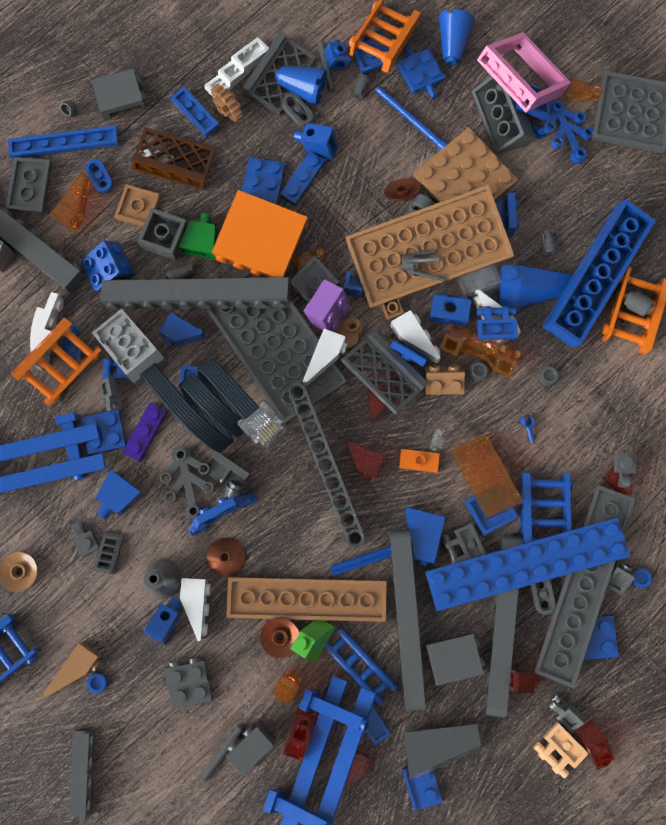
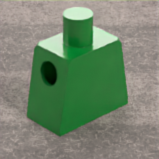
(199, 238)

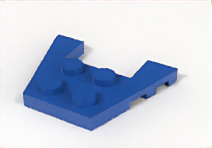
(225, 506)

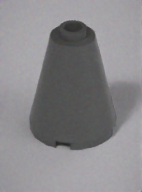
(162, 579)

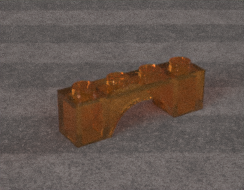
(498, 356)

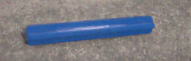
(361, 560)

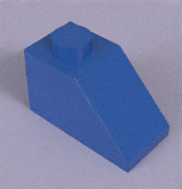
(179, 331)

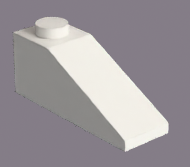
(325, 354)

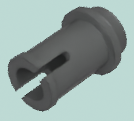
(362, 83)
(548, 243)

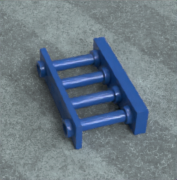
(527, 522)
(7, 626)

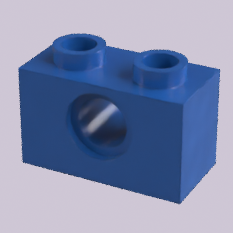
(439, 313)

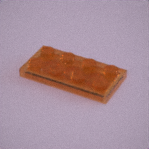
(486, 476)

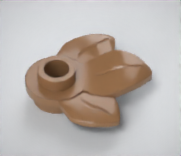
(351, 334)

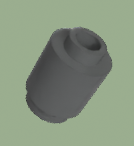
(639, 303)

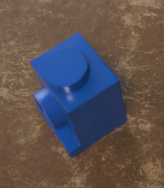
(337, 55)

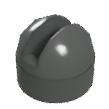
(68, 108)

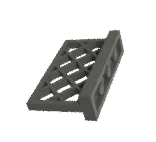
(264, 66)
(393, 364)

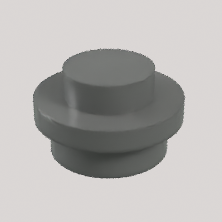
(478, 371)

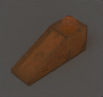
(72, 206)
(286, 687)

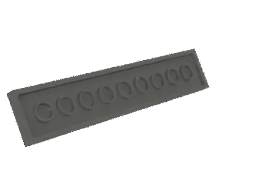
(581, 599)

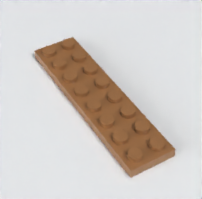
(306, 599)

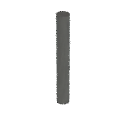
(330, 83)
(221, 754)

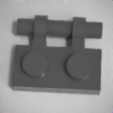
(468, 541)

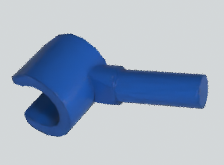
(539, 132)
(528, 425)

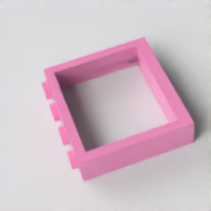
(513, 82)

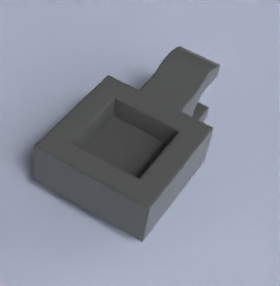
(109, 391)
(625, 465)
(86, 542)
(568, 716)

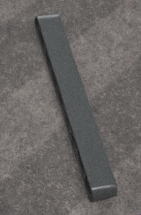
(319, 436)
(407, 620)
(501, 645)

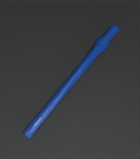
(411, 118)

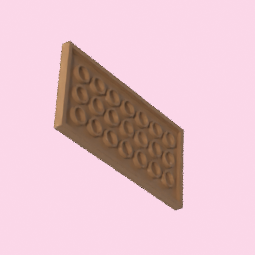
(461, 229)

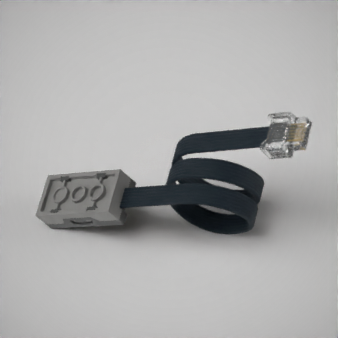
(207, 404)

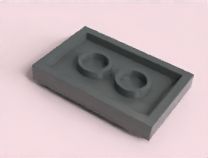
(28, 185)

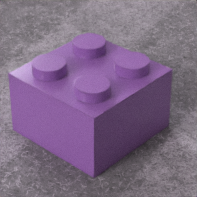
(327, 306)

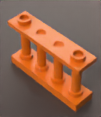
(395, 46)
(650, 324)
(50, 343)

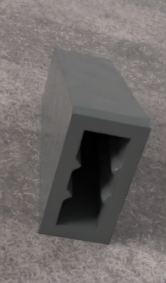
(438, 747)

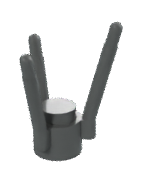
(411, 261)

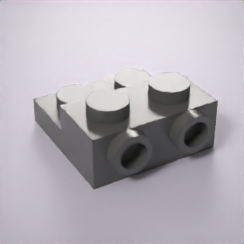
(188, 683)

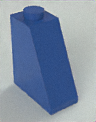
(425, 534)

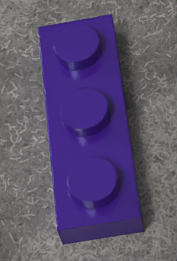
(144, 432)

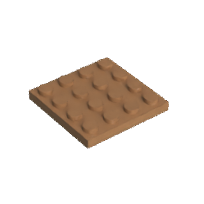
(463, 167)

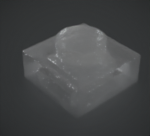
(437, 440)

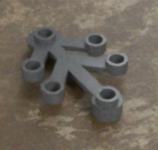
(186, 478)

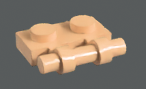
(565, 745)

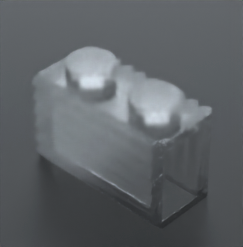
(482, 279)

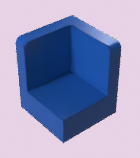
(353, 286)

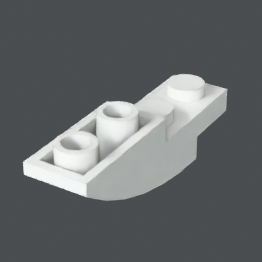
(44, 322)

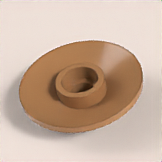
(9, 571)

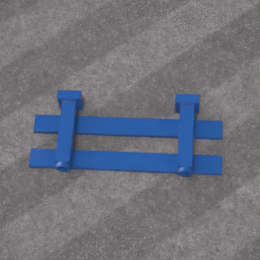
(69, 438)
(330, 710)

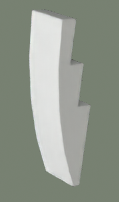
(240, 66)

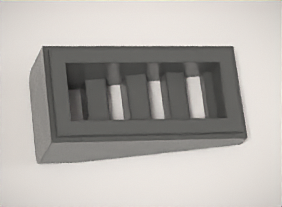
(113, 563)

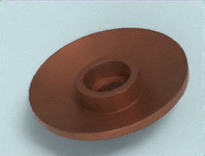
(402, 189)
(235, 560)
(278, 647)

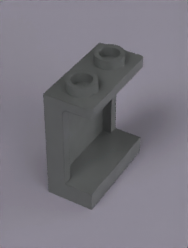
(118, 92)
(455, 659)

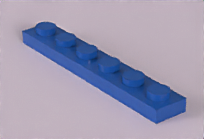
(63, 142)

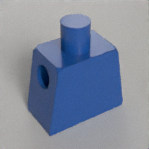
(318, 140)
(116, 495)
(160, 629)

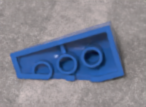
(528, 285)

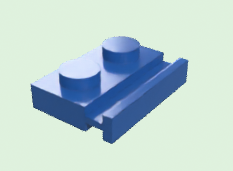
(422, 790)

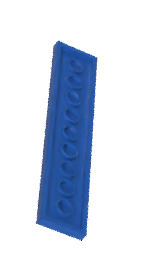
(527, 564)

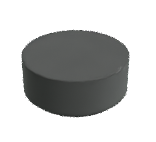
(548, 376)

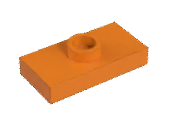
(419, 461)

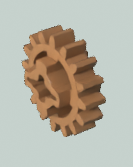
(226, 102)

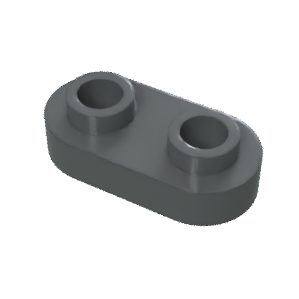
(299, 109)
(543, 594)

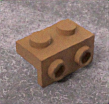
(444, 379)

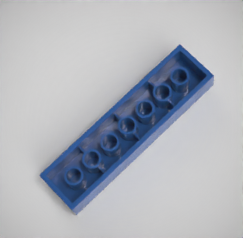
(598, 273)

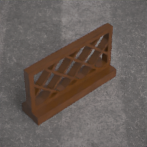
(185, 175)

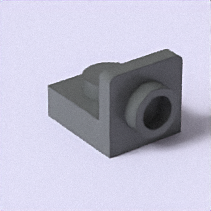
(621, 577)

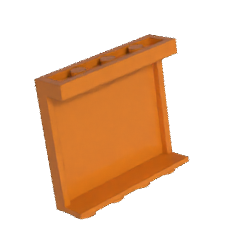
(259, 236)

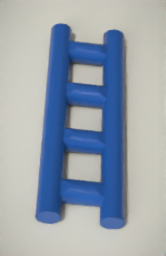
(358, 653)

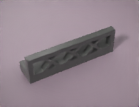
(82, 774)

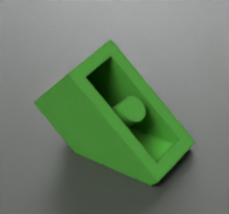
(313, 640)

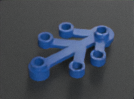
(558, 111)

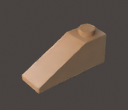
(79, 664)

